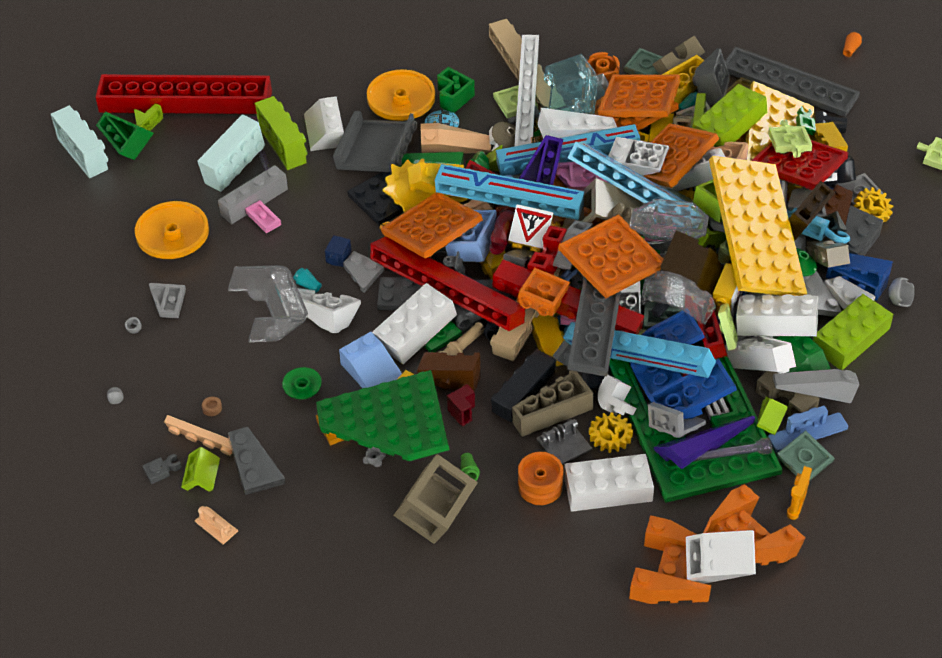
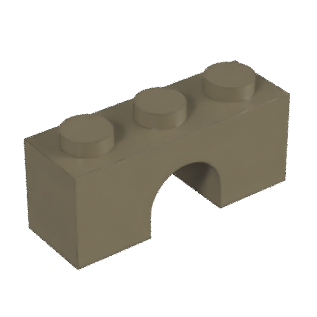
(685, 51)
(827, 252)
(798, 402)

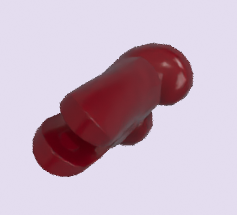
(501, 232)

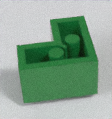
(454, 89)

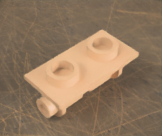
(215, 524)

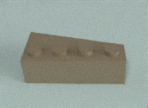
(553, 404)

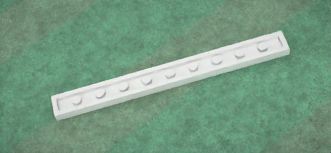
(527, 90)

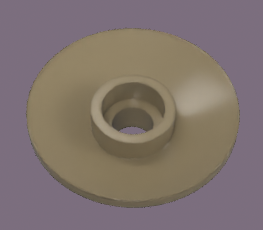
(504, 134)

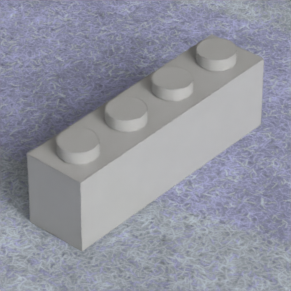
(262, 188)

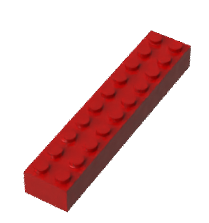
(182, 93)

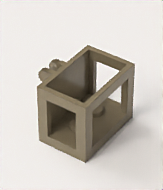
(607, 201)
(434, 501)

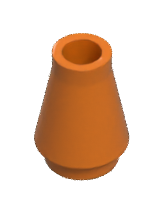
(852, 42)

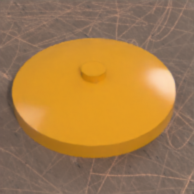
(399, 94)
(171, 230)

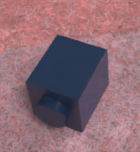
(338, 251)

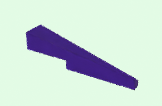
(689, 448)

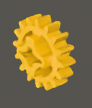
(874, 203)
(610, 432)

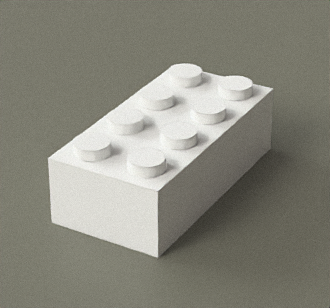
(777, 315)
(415, 323)
(608, 482)

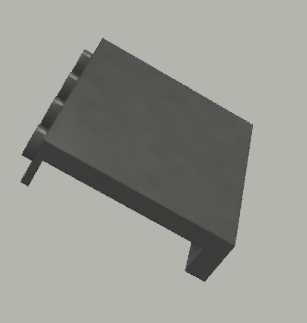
(373, 144)

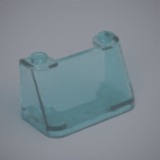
(572, 85)

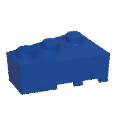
(865, 272)

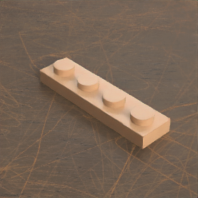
(196, 433)

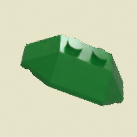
(806, 353)

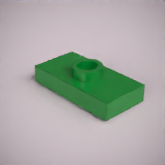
(443, 337)

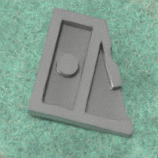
(362, 270)
(168, 298)

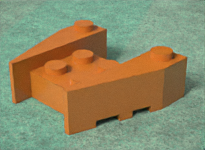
(735, 515)
(671, 579)

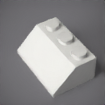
(324, 124)

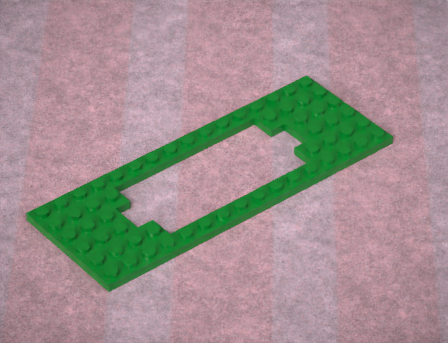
(707, 474)

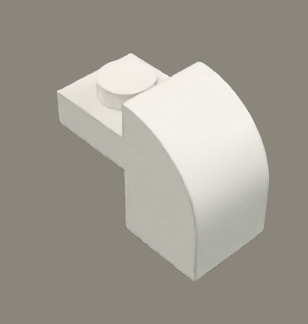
(612, 396)

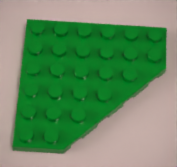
(392, 416)

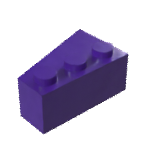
(544, 162)

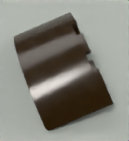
(693, 262)

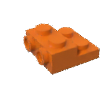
(542, 292)

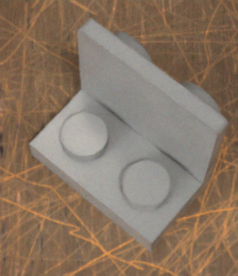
(671, 420)

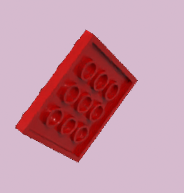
(808, 168)

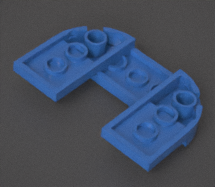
(668, 387)

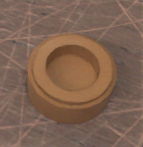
(211, 406)

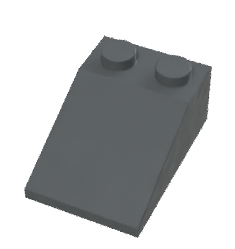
(712, 77)

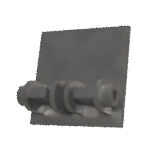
(564, 441)

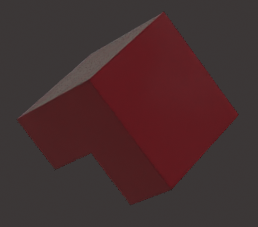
(461, 404)

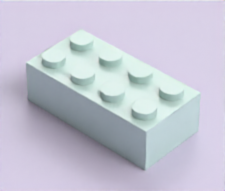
(80, 141)
(231, 153)

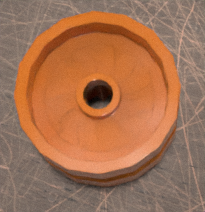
(540, 478)

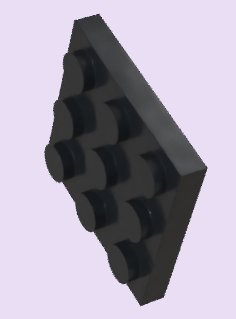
(373, 200)

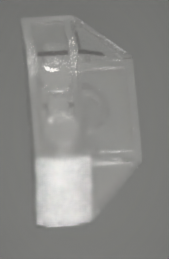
(662, 218)

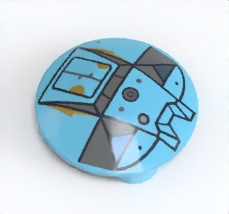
(443, 117)

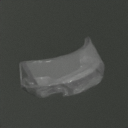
(679, 293)

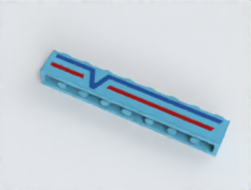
(515, 159)
(618, 174)
(509, 191)
(658, 353)

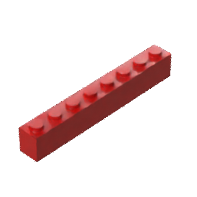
(512, 277)

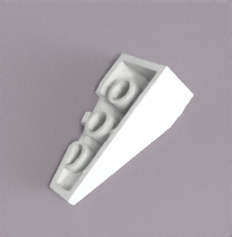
(329, 311)

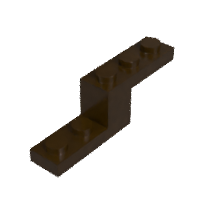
(809, 208)

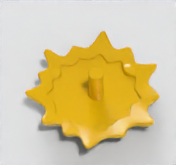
(399, 187)

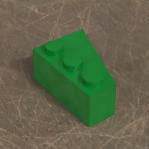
(123, 135)

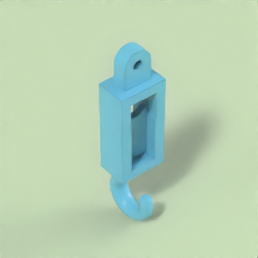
(819, 229)

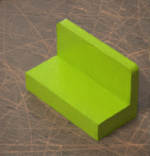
(200, 470)

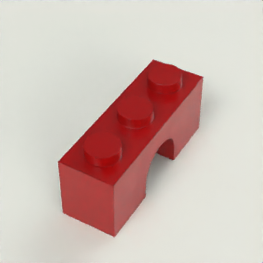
(551, 241)

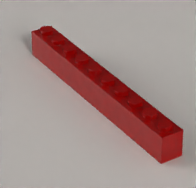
(454, 285)

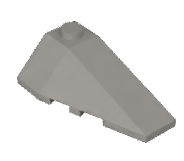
(827, 384)

